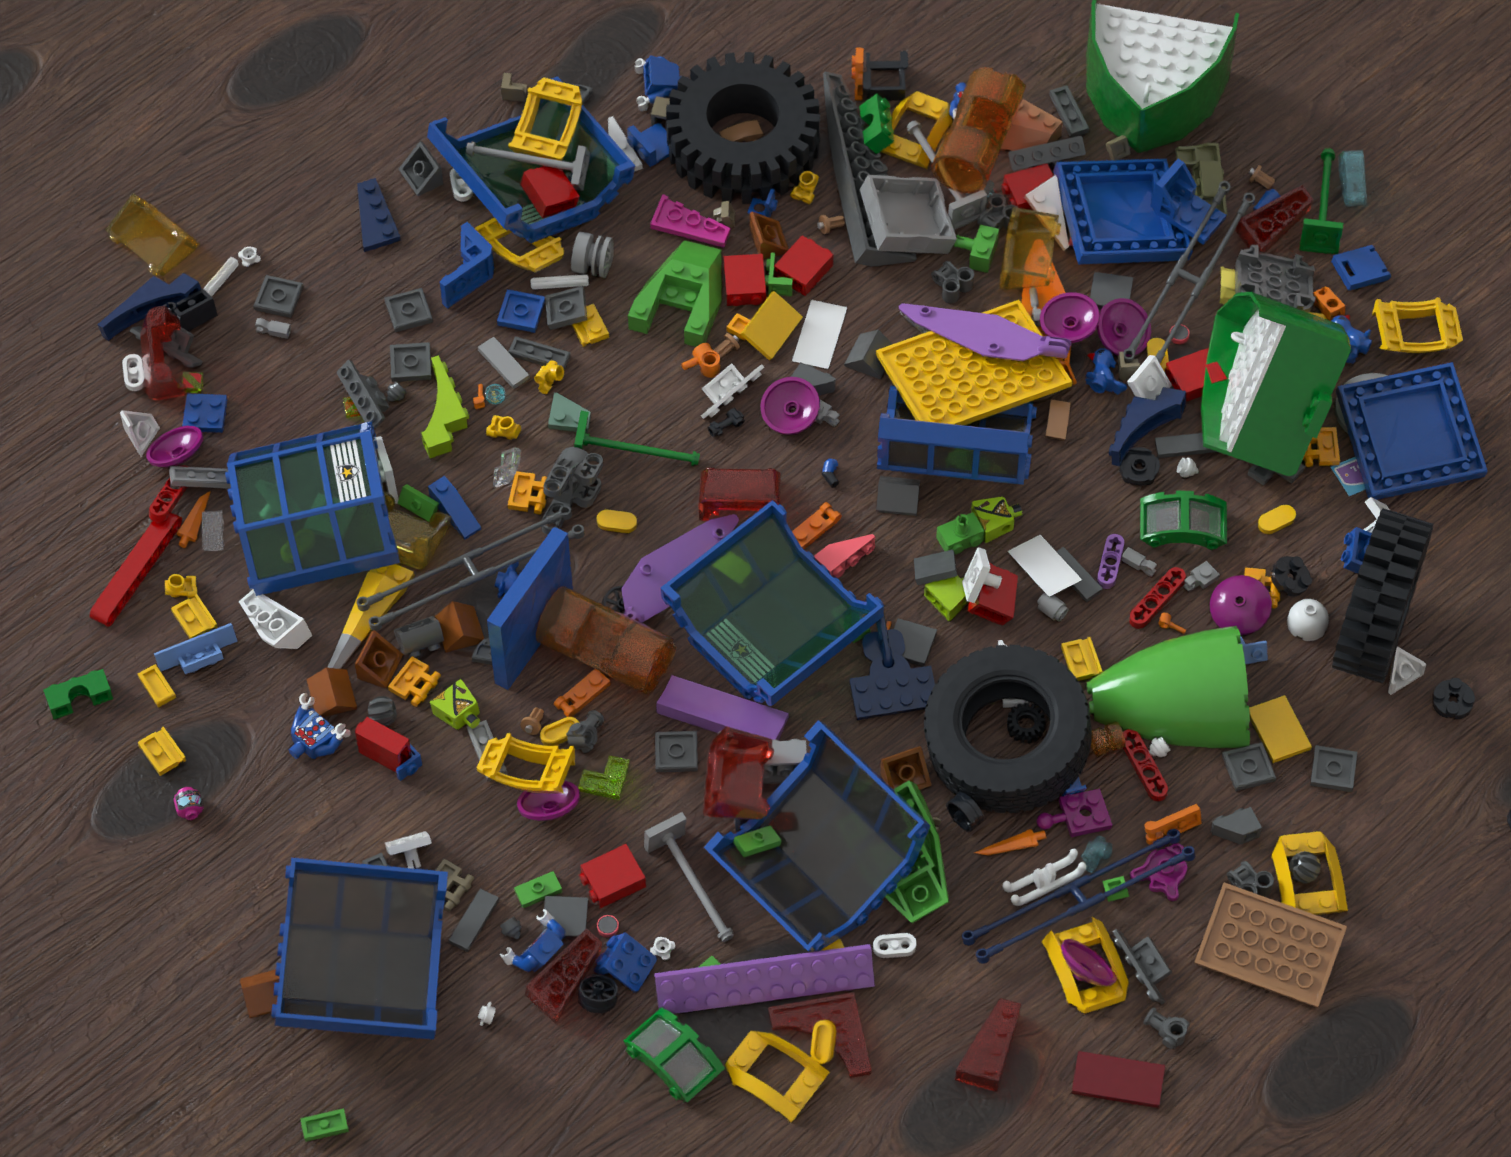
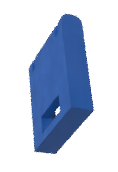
(1365, 265)

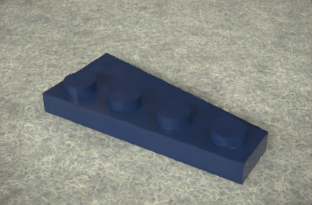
(376, 220)

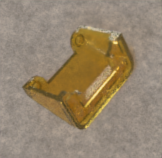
(151, 235)
(1028, 249)
(414, 536)

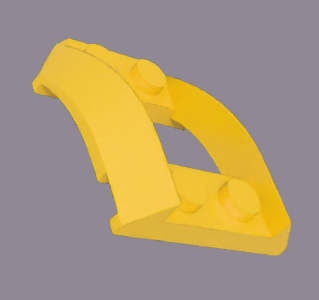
(925, 106)
(540, 146)
(547, 253)
(1390, 331)
(556, 761)
(1315, 902)
(1097, 996)
(798, 1093)

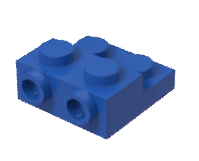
(1356, 546)

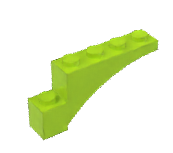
(447, 415)

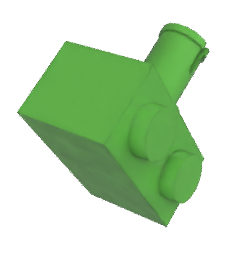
(981, 247)
(960, 533)

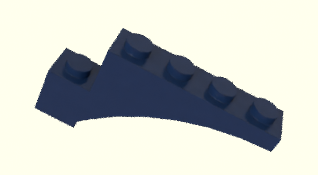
(150, 295)
(1144, 416)

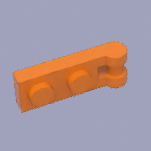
(816, 525)
(582, 693)
(1181, 820)

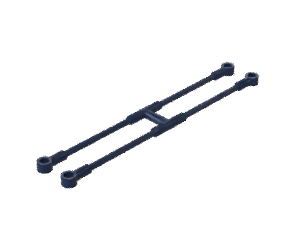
(983, 955)

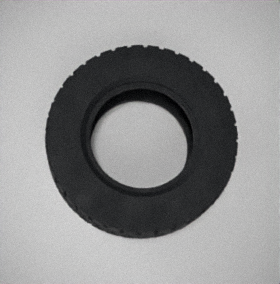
(999, 675)

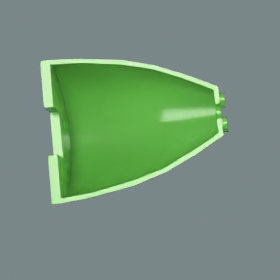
(1181, 690)

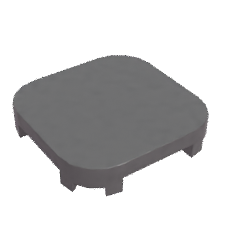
(1275, 278)

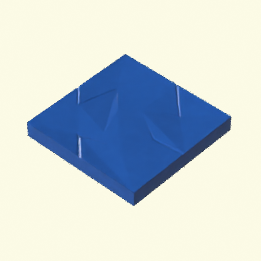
(1112, 212)
(1411, 431)
(517, 615)

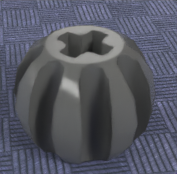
(382, 710)
(1304, 867)

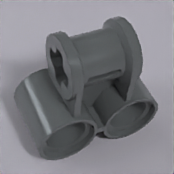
(997, 213)
(953, 279)
(1247, 879)

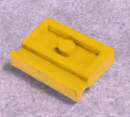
(591, 330)
(194, 617)
(1081, 658)
(161, 751)

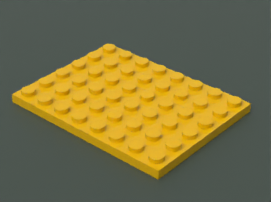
(960, 386)

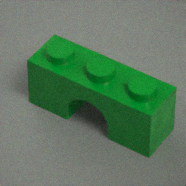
(877, 115)
(92, 685)

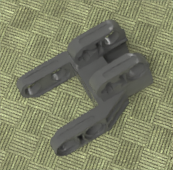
(570, 482)

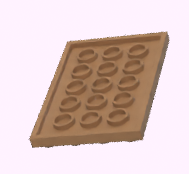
(1270, 945)

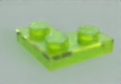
(608, 783)

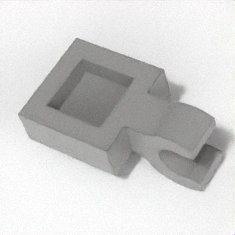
(827, 414)
(1201, 575)

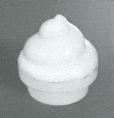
(1187, 467)
(1159, 747)

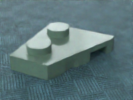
(565, 414)

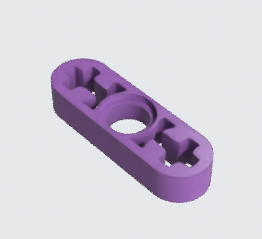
(1108, 553)

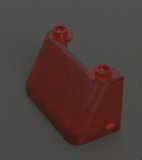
(158, 376)
(737, 490)
(736, 775)

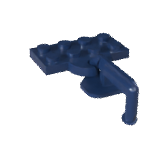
(891, 682)

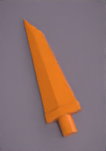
(191, 525)
(1020, 841)

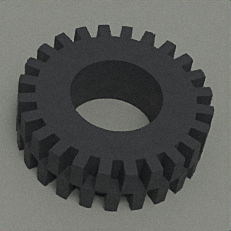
(735, 90)
(1382, 595)

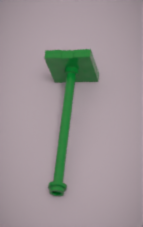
(1322, 235)
(583, 439)

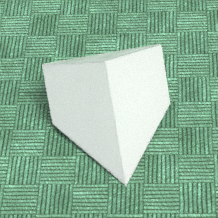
(140, 429)
(1404, 670)

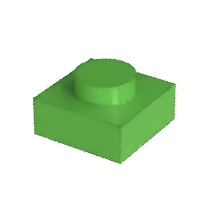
(1112, 883)

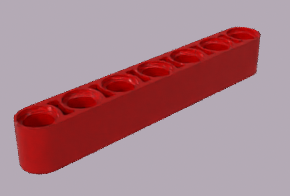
(134, 570)

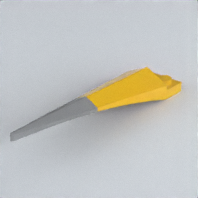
(357, 625)

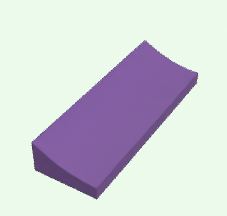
(717, 709)

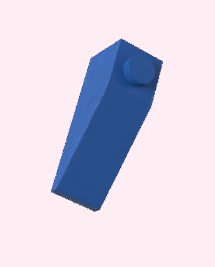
(453, 505)

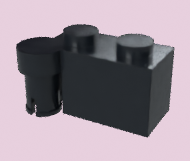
(194, 309)

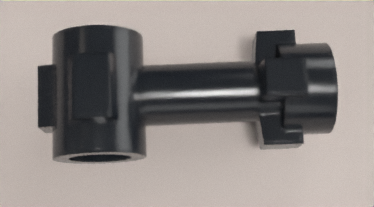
(734, 417)

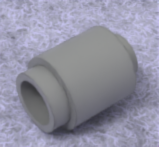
(1052, 607)

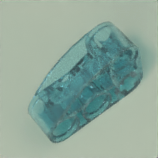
(1352, 177)

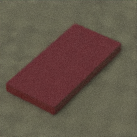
(1118, 1079)

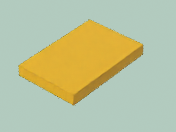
(771, 325)
(1279, 729)

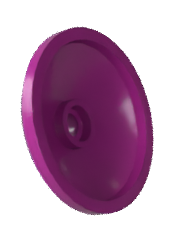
(1068, 310)
(1129, 319)
(789, 394)
(175, 446)
(1247, 616)
(548, 805)
(1087, 964)

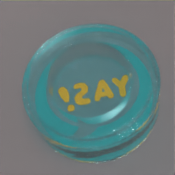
(495, 394)

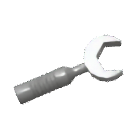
(1034, 304)

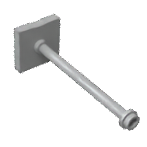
(578, 167)
(964, 209)
(666, 833)

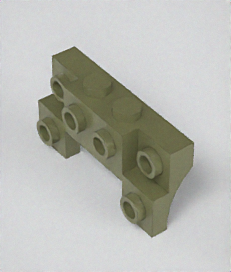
(1206, 170)

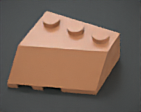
(1031, 128)

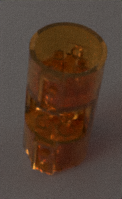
(978, 130)
(605, 640)

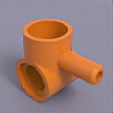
(703, 356)

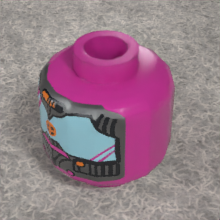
(188, 802)

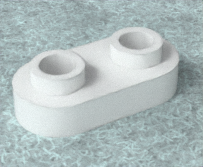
(459, 187)
(133, 374)
(894, 944)

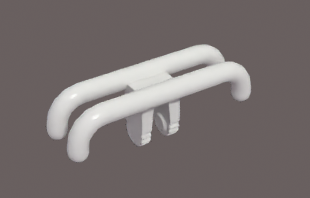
(1045, 879)

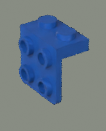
(650, 143)
(626, 961)

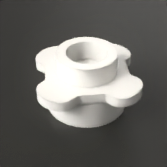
(249, 252)
(662, 942)
(486, 1014)

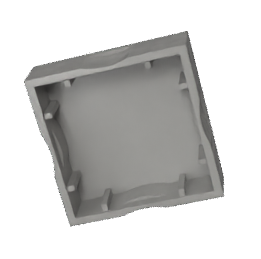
(907, 214)

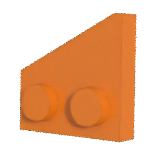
(857, 72)

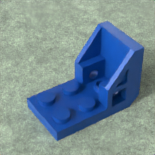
(1177, 203)
(475, 270)

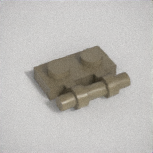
(453, 878)

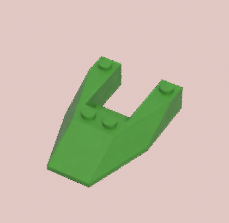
(685, 281)
(926, 884)

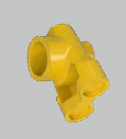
(806, 187)
(547, 375)
(503, 427)
(180, 586)

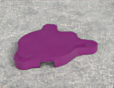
(1168, 878)

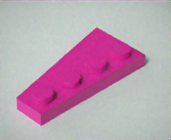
(680, 221)

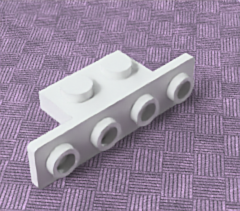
(724, 385)

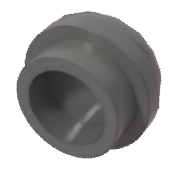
(395, 392)
(511, 928)

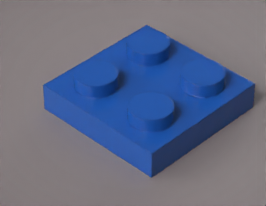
(521, 311)
(205, 412)

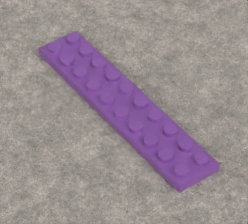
(765, 979)

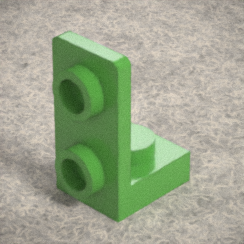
(780, 285)

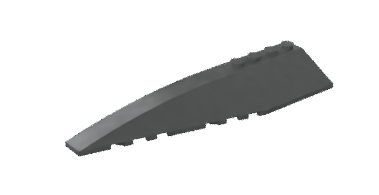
(852, 165)

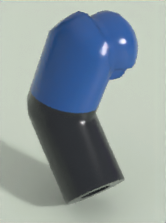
(828, 470)

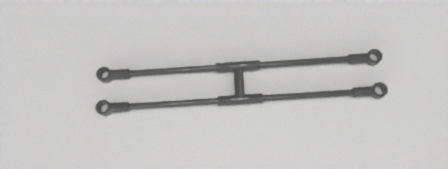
(1178, 271)
(466, 559)

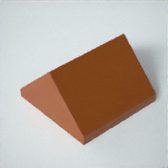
(767, 235)
(459, 626)
(377, 661)
(331, 692)
(905, 767)
(259, 992)

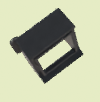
(890, 93)

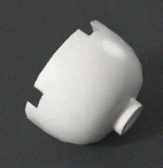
(1308, 619)

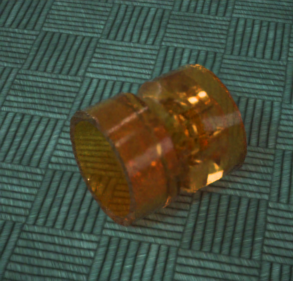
(1108, 738)

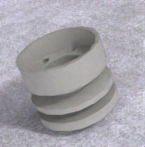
(587, 254)

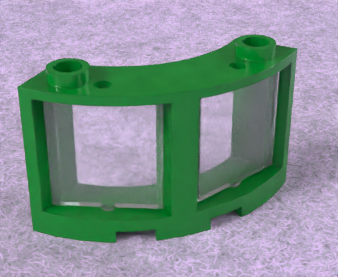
(1183, 519)
(674, 1054)

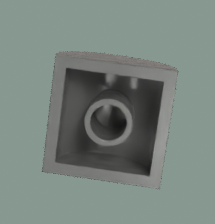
(419, 636)

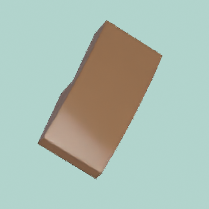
(742, 132)
(1057, 420)

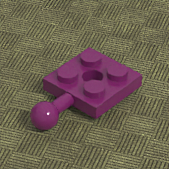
(1077, 823)

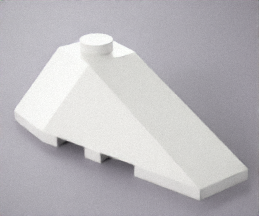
(274, 622)

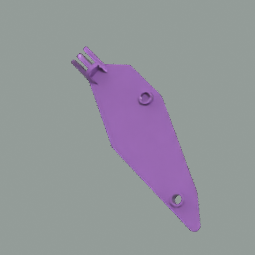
(986, 333)
(642, 589)

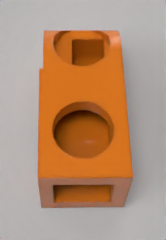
(1328, 303)

